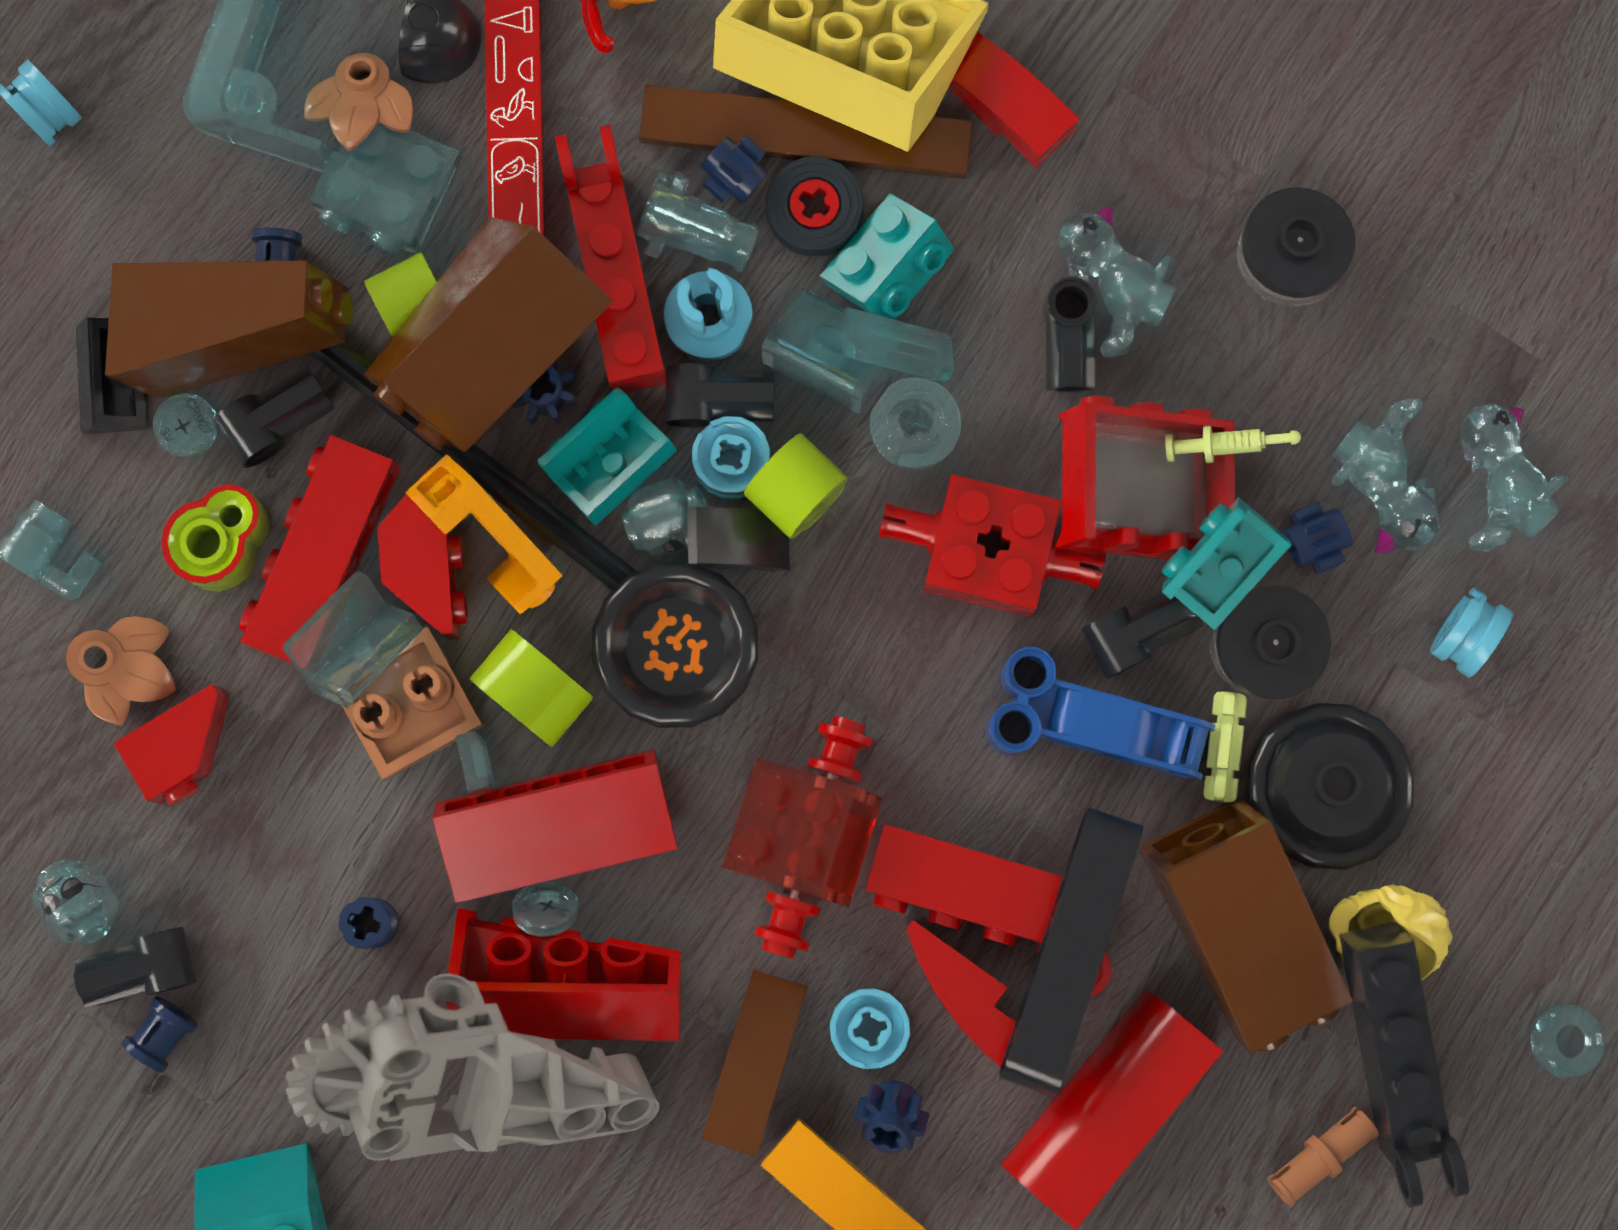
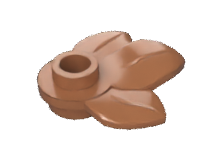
(359, 105)
(129, 670)

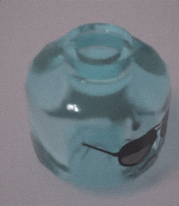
(659, 516)
(74, 901)

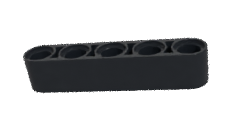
(1071, 952)

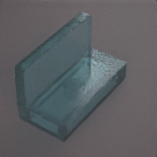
(350, 641)

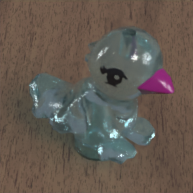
(1128, 284)
(1378, 469)
(1515, 487)

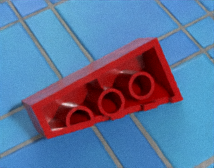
(569, 984)

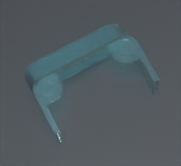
(231, 98)

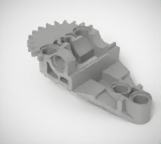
(515, 1087)

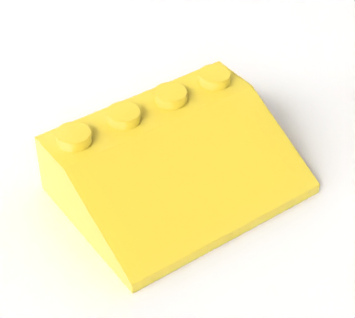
(851, 60)

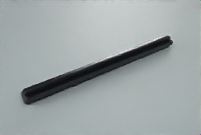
(494, 480)

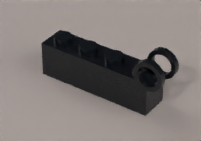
(1400, 1057)

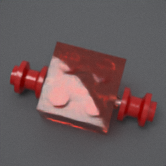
(805, 833)

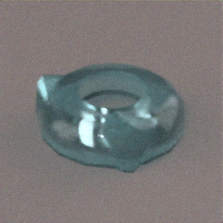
(1545, 1045)

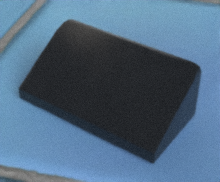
(104, 402)

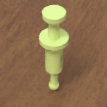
(1226, 443)

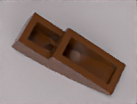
(754, 1063)

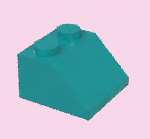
(260, 1193)

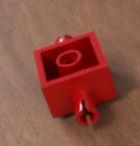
(1023, 526)

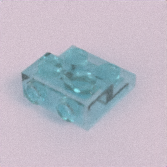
(386, 187)

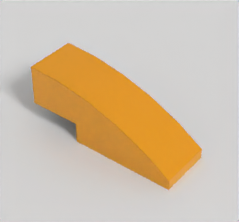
(833, 1184)

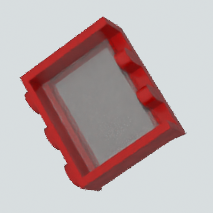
(1122, 489)

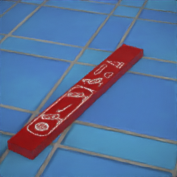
(515, 112)

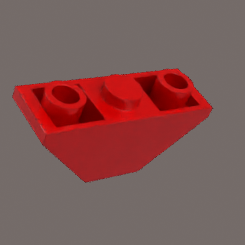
(421, 566)

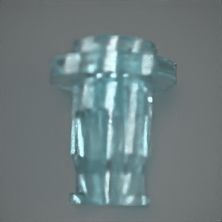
(692, 225)
(918, 403)

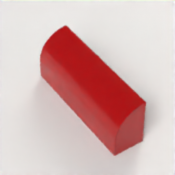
(554, 826)
(1111, 1108)

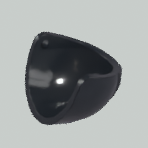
(437, 40)

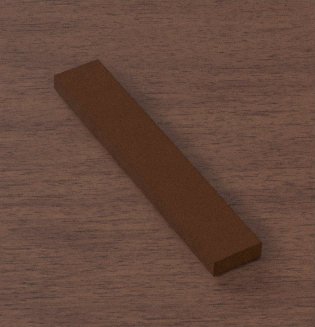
(792, 132)

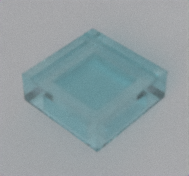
(475, 762)

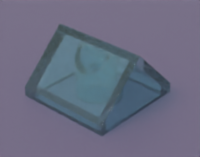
(809, 350)

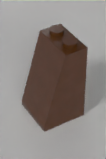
(217, 320)
(485, 333)
(1247, 924)

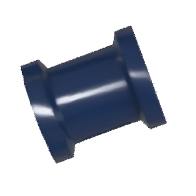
(276, 244)
(354, 932)
(159, 1034)

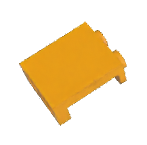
(450, 495)

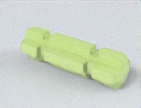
(1225, 747)

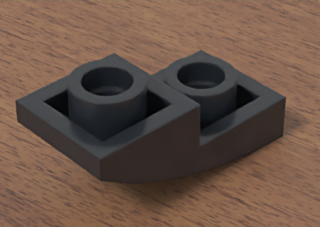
(735, 539)

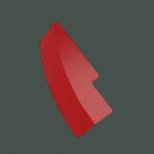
(1012, 101)
(963, 991)

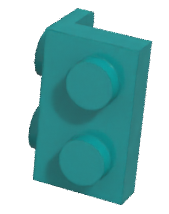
(889, 259)
(606, 456)
(1224, 563)

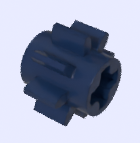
(734, 169)
(548, 403)
(1318, 537)
(891, 1116)

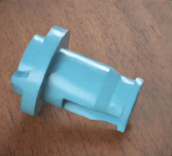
(686, 323)

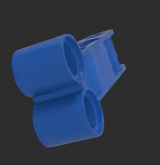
(1098, 722)

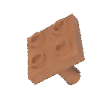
(412, 708)

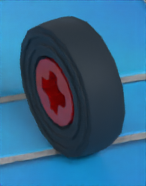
(821, 233)

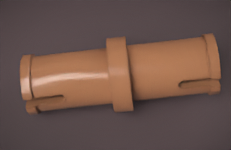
(1323, 1156)

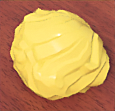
(1413, 911)

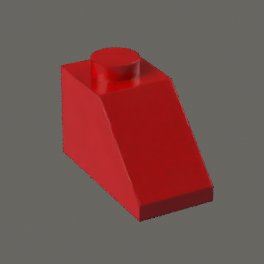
(176, 747)

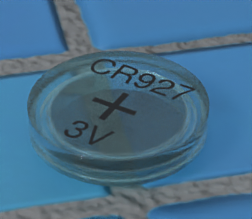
(185, 425)
(545, 909)

